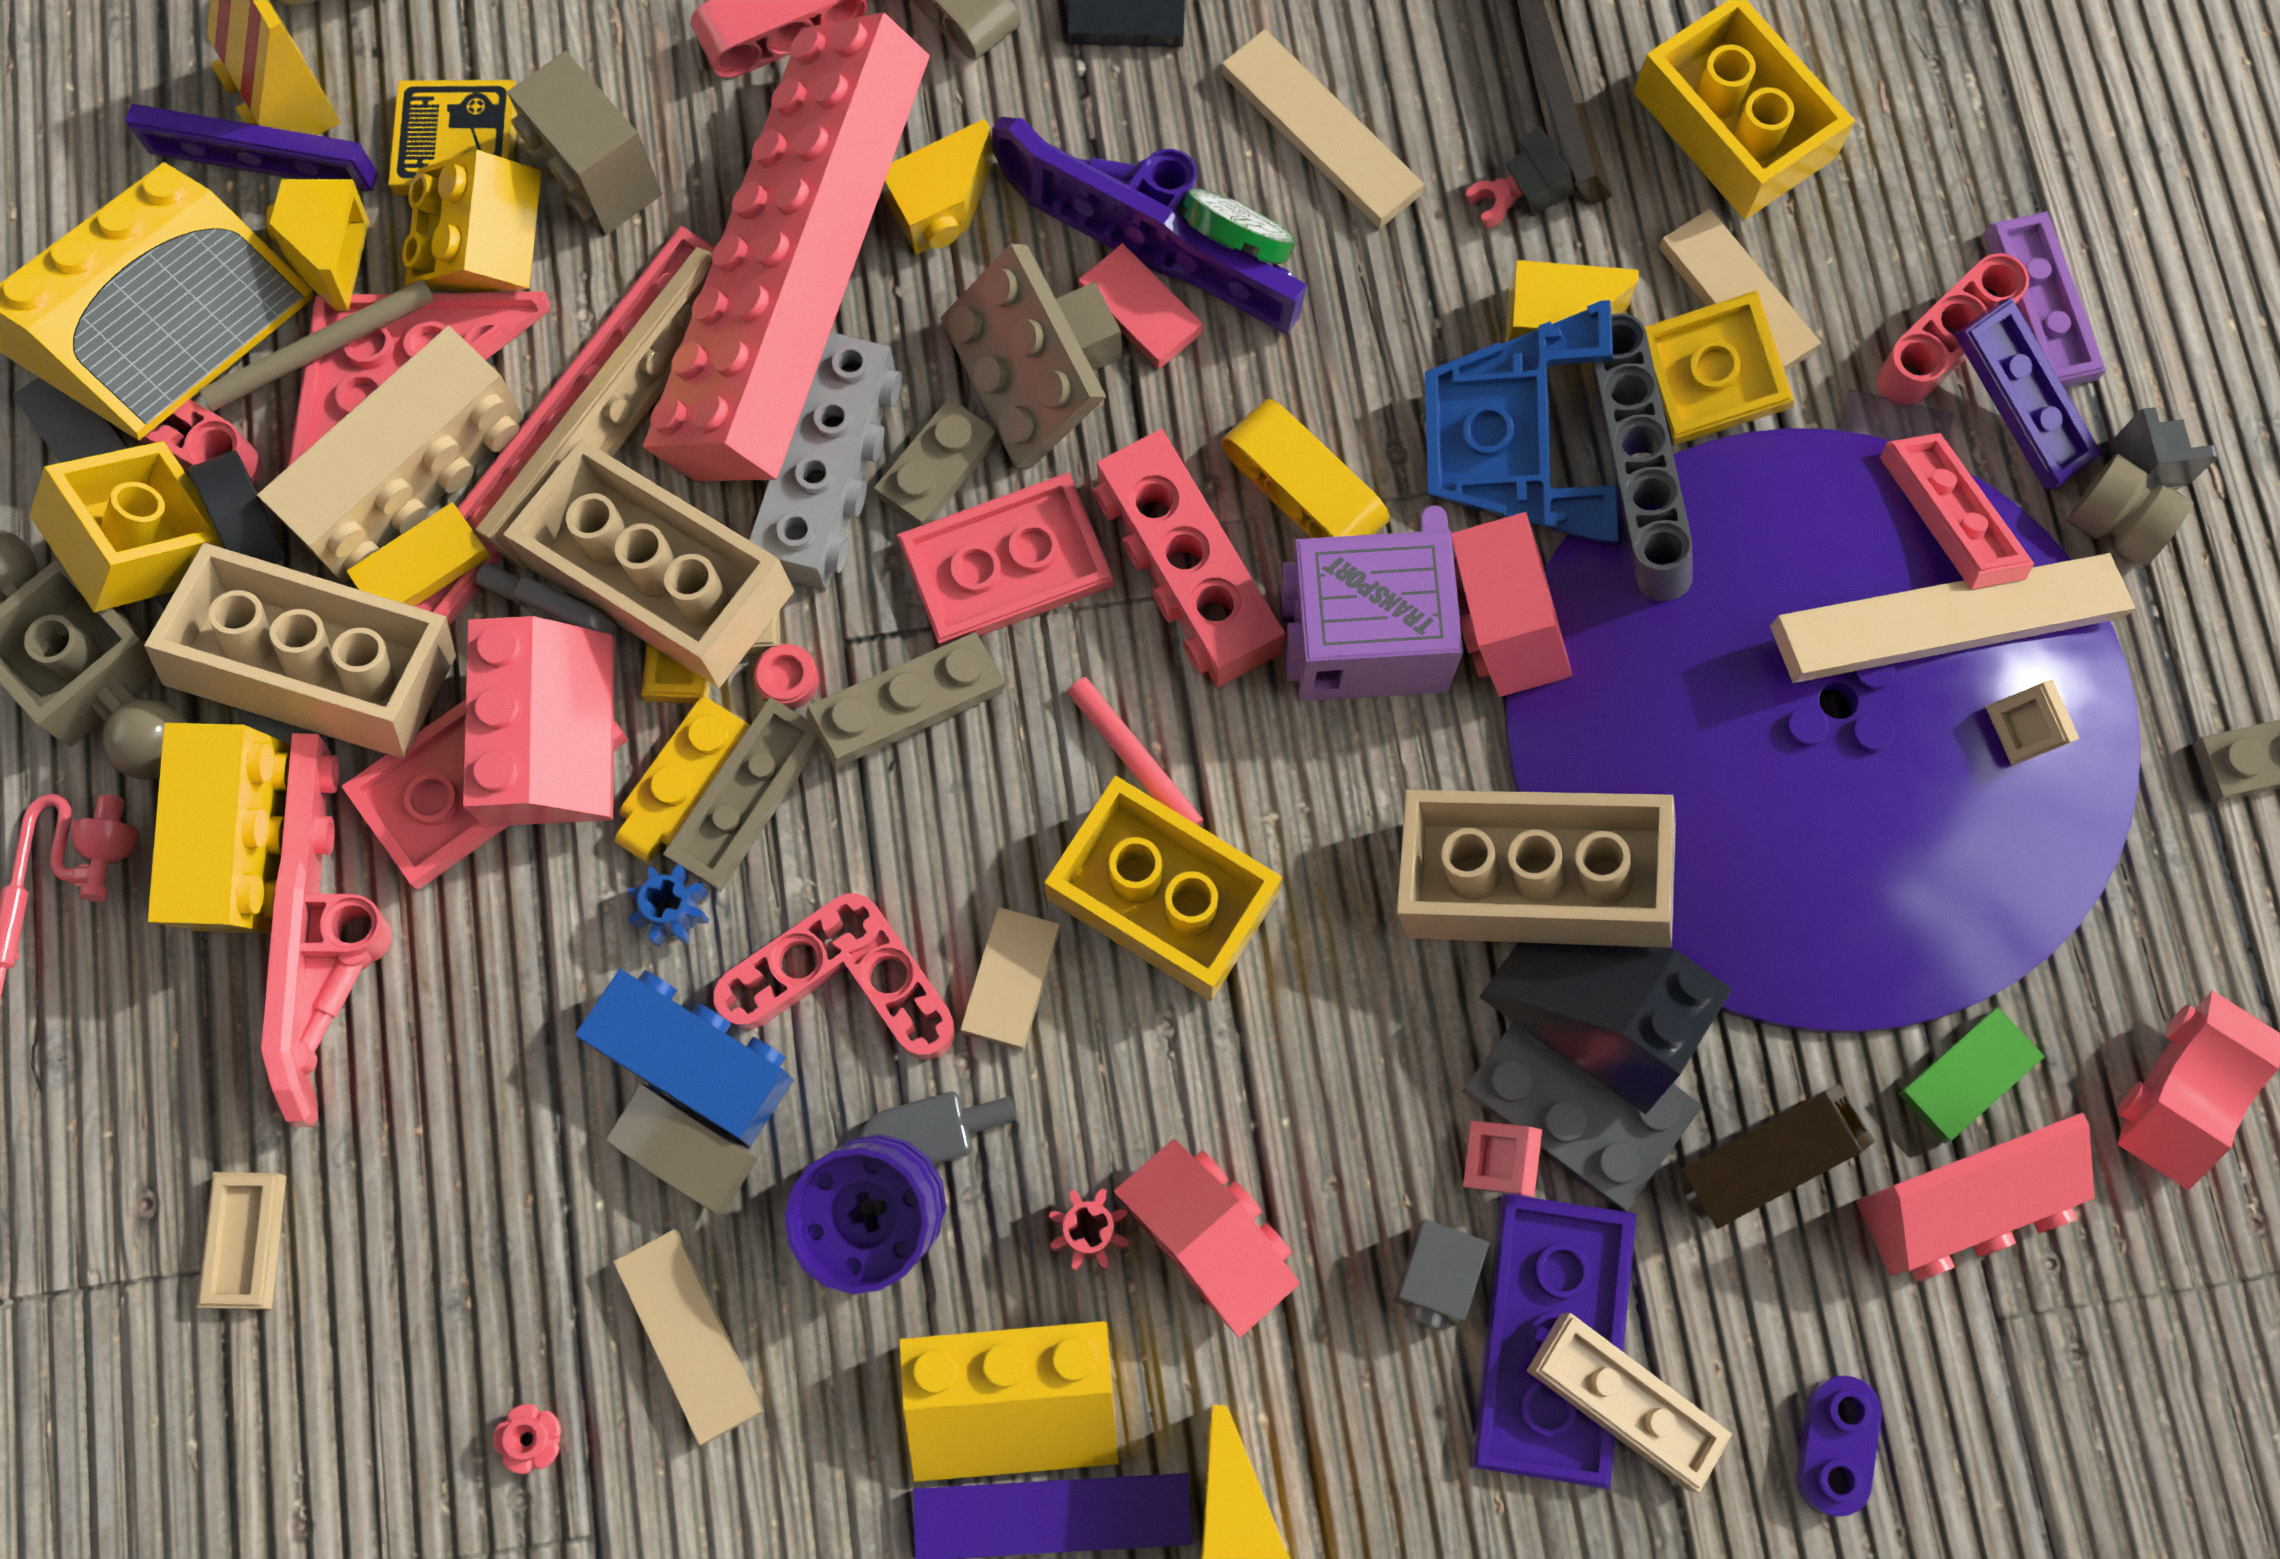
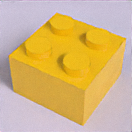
(122, 523)

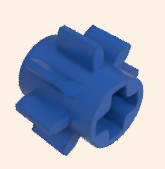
(663, 889)

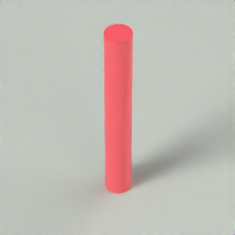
(1130, 749)

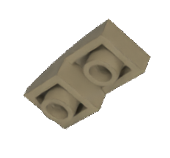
(681, 1149)

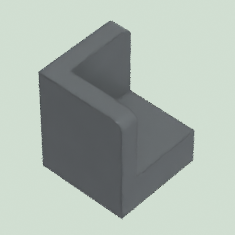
(2163, 450)

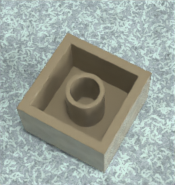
(583, 144)

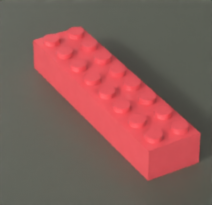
(787, 251)

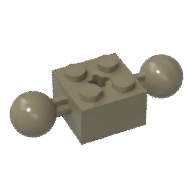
(77, 664)

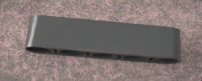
(1647, 478)

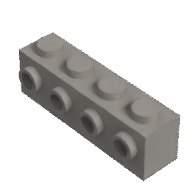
(826, 460)

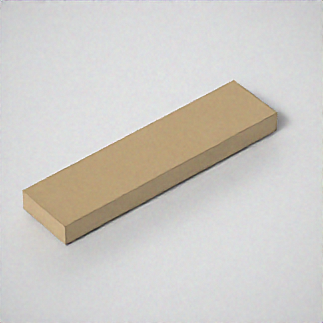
(1322, 129)

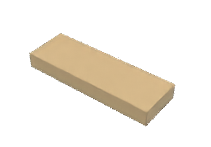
(1721, 269)
(688, 1337)
(1629, 1402)

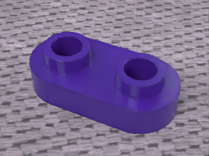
(1833, 1443)

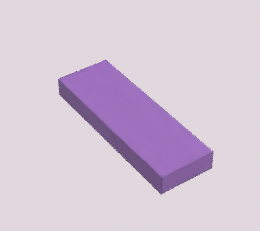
(2051, 301)

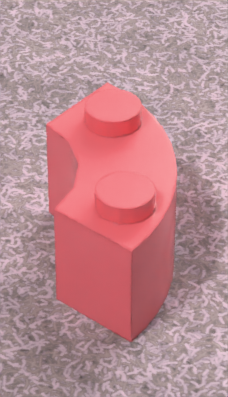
(2199, 1089)

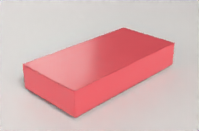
(1143, 306)

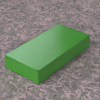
(1971, 1075)

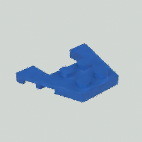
(1493, 428)

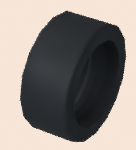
(236, 507)

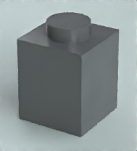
(1440, 1275)

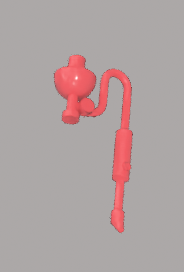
(96, 839)

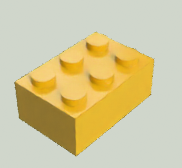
(1742, 106)
(218, 828)
(1163, 887)

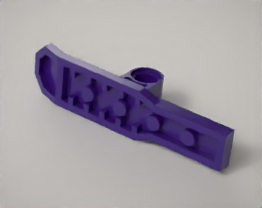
(1132, 207)

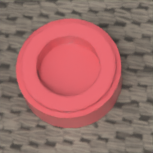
(786, 675)

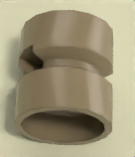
(2124, 507)

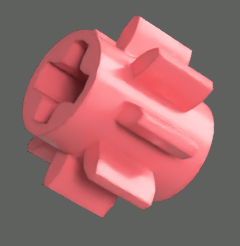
(1097, 1213)

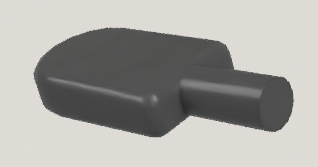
(543, 600)
(940, 1124)

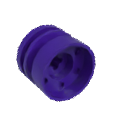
(856, 1249)

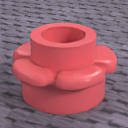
(545, 1444)

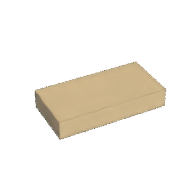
(1010, 978)
(241, 1241)

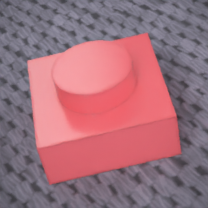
(1502, 1158)

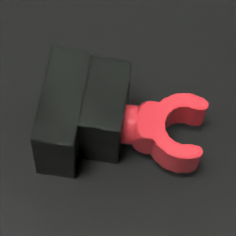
(1534, 175)

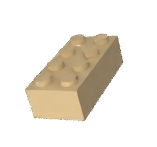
(395, 454)
(650, 562)
(302, 650)
(1538, 867)

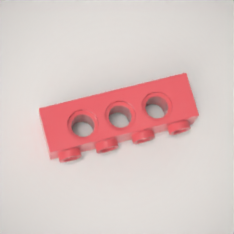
(1154, 473)

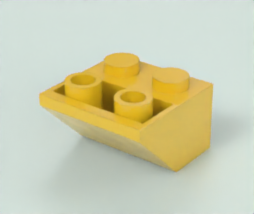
(472, 224)

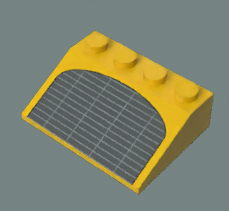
(146, 301)

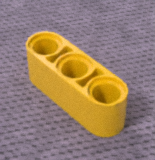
(1302, 475)

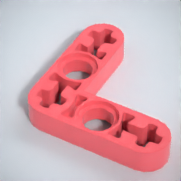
(858, 956)

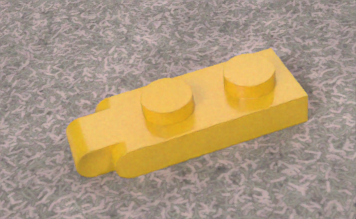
(678, 778)

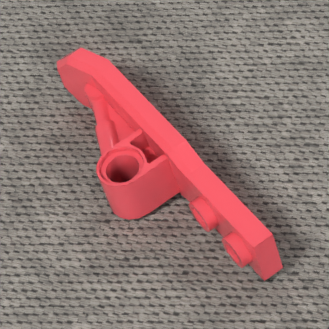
(307, 959)

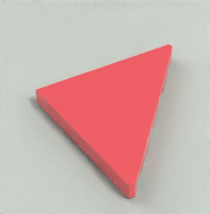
(351, 373)

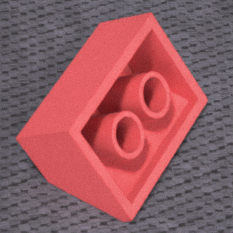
(538, 722)
(1982, 1199)

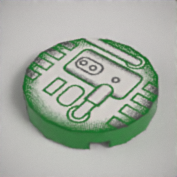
(1236, 225)

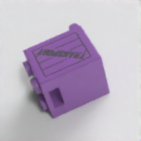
(1372, 613)

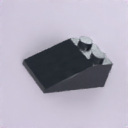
(1611, 1010)

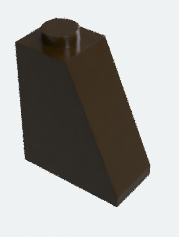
(1776, 1157)

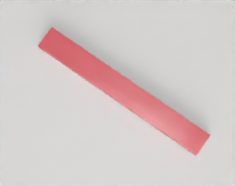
(456, 595)

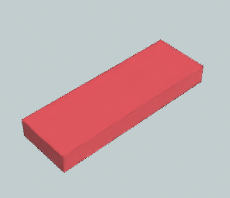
(1956, 511)

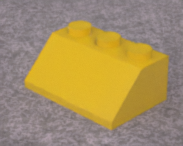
(1009, 1401)

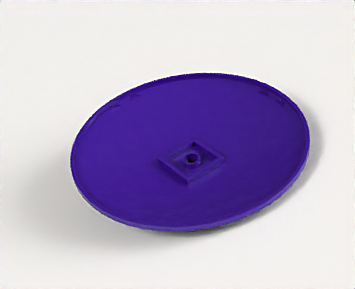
(1818, 858)

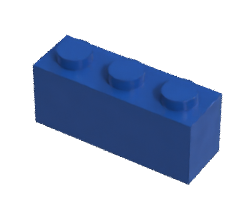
(687, 1054)

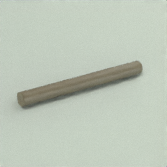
(316, 345)

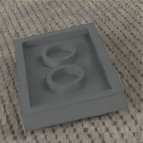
(1581, 1120)

